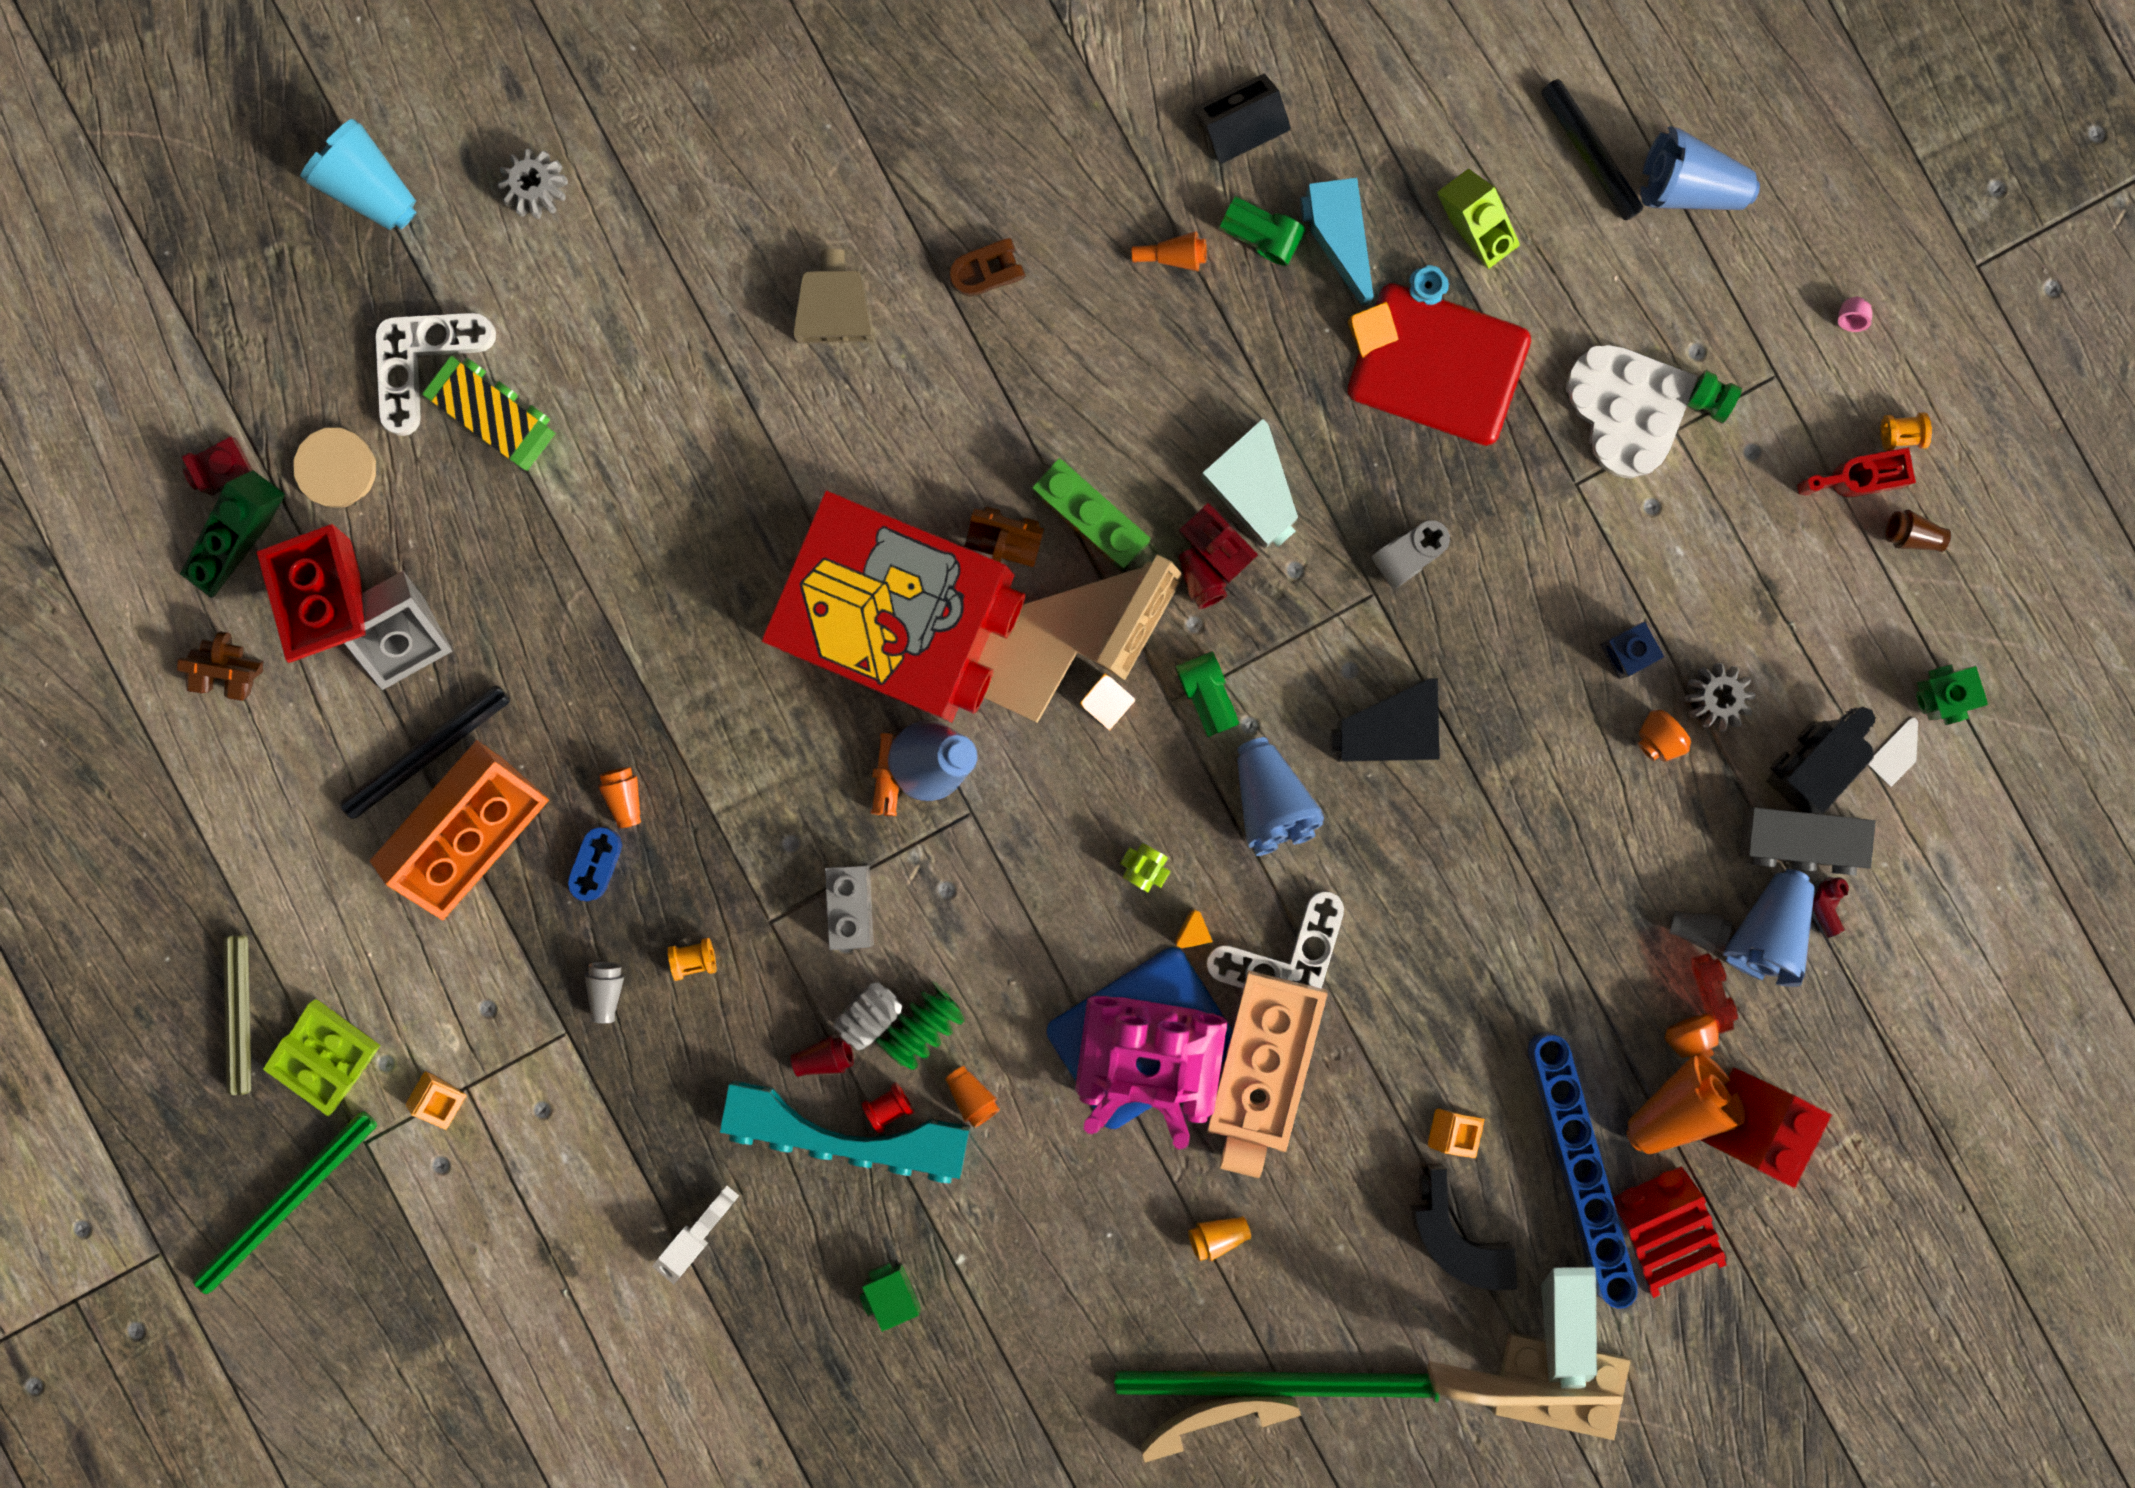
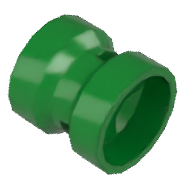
(1714, 396)

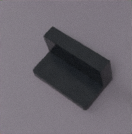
(1243, 117)

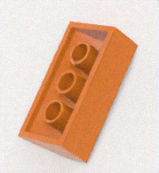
(458, 831)

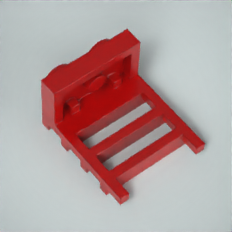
(1660, 1213)

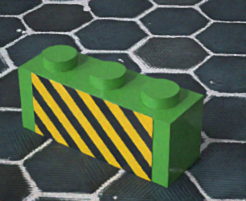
(490, 411)
(1091, 515)

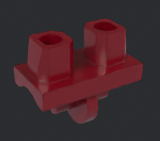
(1218, 543)

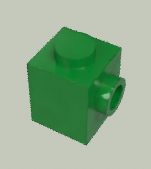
(889, 1296)

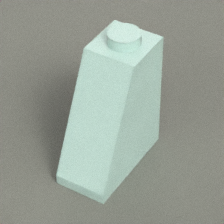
(1255, 486)
(1570, 1325)

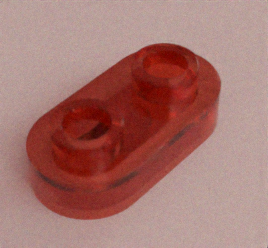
(1709, 978)

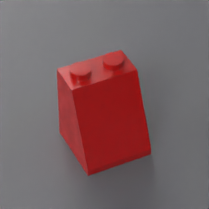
(1777, 1129)

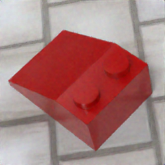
(314, 591)

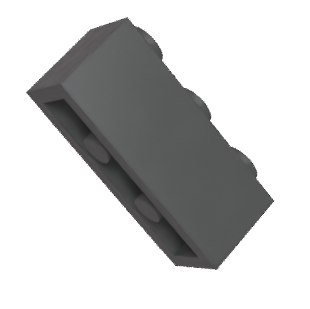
(1807, 840)

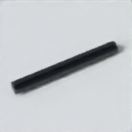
(424, 752)

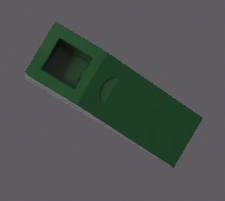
(231, 531)

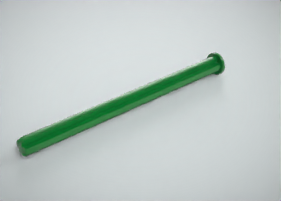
(1274, 1384)

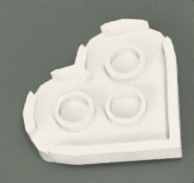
(1630, 407)

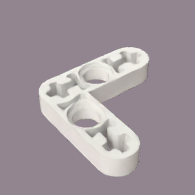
(414, 346)
(1282, 969)

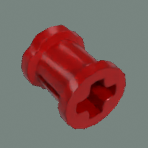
(887, 1107)

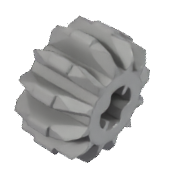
(530, 170)
(1732, 692)
(867, 1016)

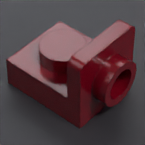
(215, 466)

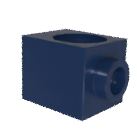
(1632, 650)

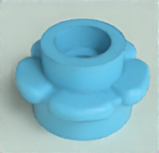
(1435, 277)

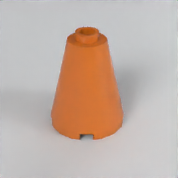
(1686, 1108)

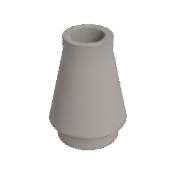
(603, 990)

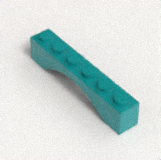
(763, 1115)

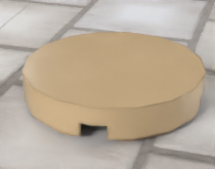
(334, 467)

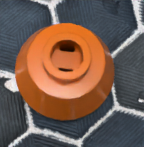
(1663, 737)
(1693, 1036)

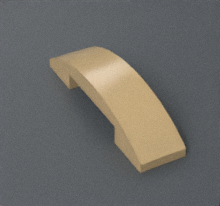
(1167, 1438)

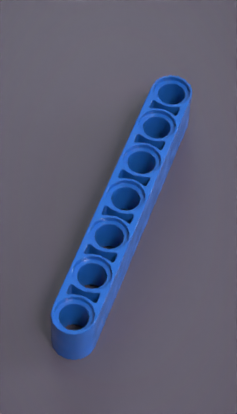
(1593, 1186)

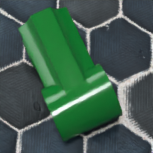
(1272, 235)
(1205, 684)

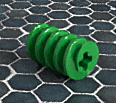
(922, 1028)

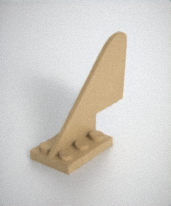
(1098, 620)
(1528, 1396)

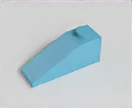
(1339, 229)

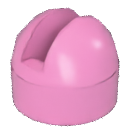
(1855, 314)

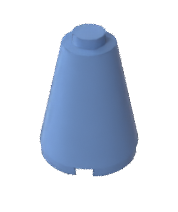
(1695, 176)
(930, 760)
(1776, 931)

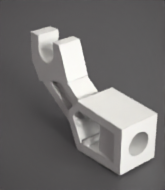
(691, 1241)

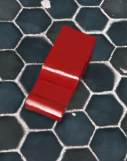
(1868, 469)

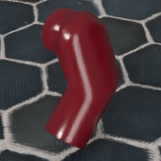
(1825, 903)

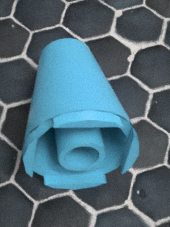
(360, 177)

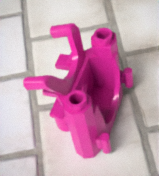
(1179, 1037)

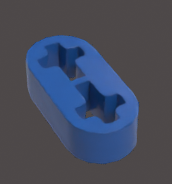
(585, 861)

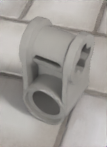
(1407, 556)

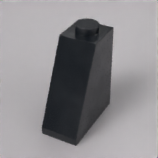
(1392, 729)

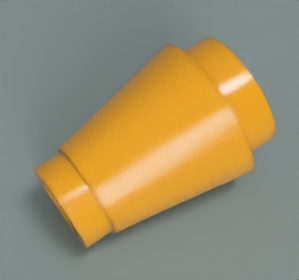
(1217, 1237)

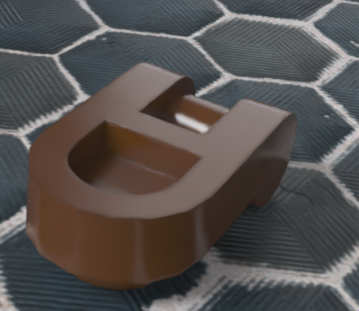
(972, 275)

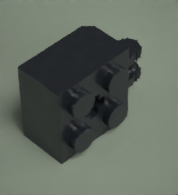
(1824, 761)

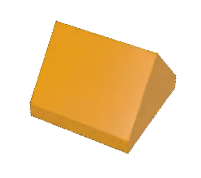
(1193, 931)

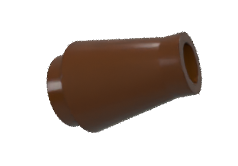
(1913, 531)

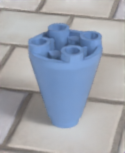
(1273, 799)

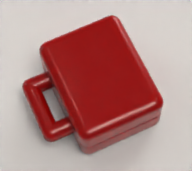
(1445, 370)

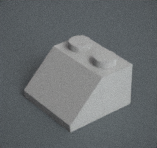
(398, 631)

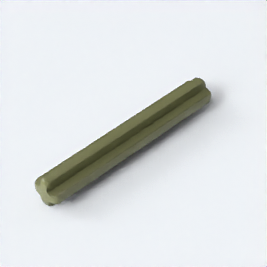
(237, 1015)

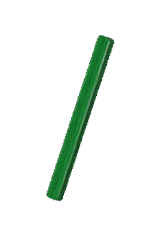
(284, 1202)

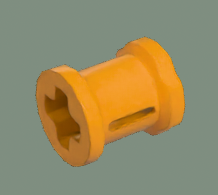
(1906, 431)
(692, 959)

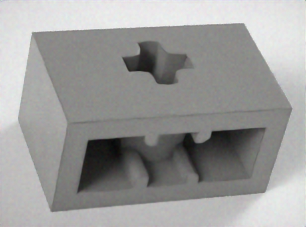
(849, 907)

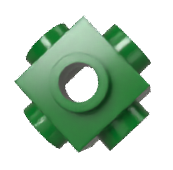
(1950, 693)

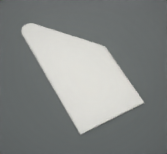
(1897, 753)

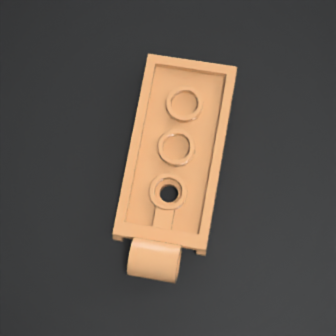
(1266, 1053)

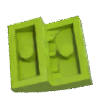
(321, 1057)

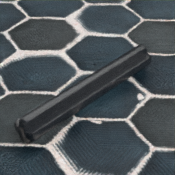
(1592, 149)

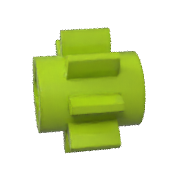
(1145, 867)

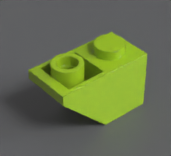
(1479, 217)

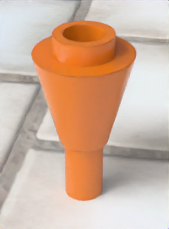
(1181, 252)

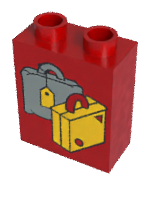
(894, 608)

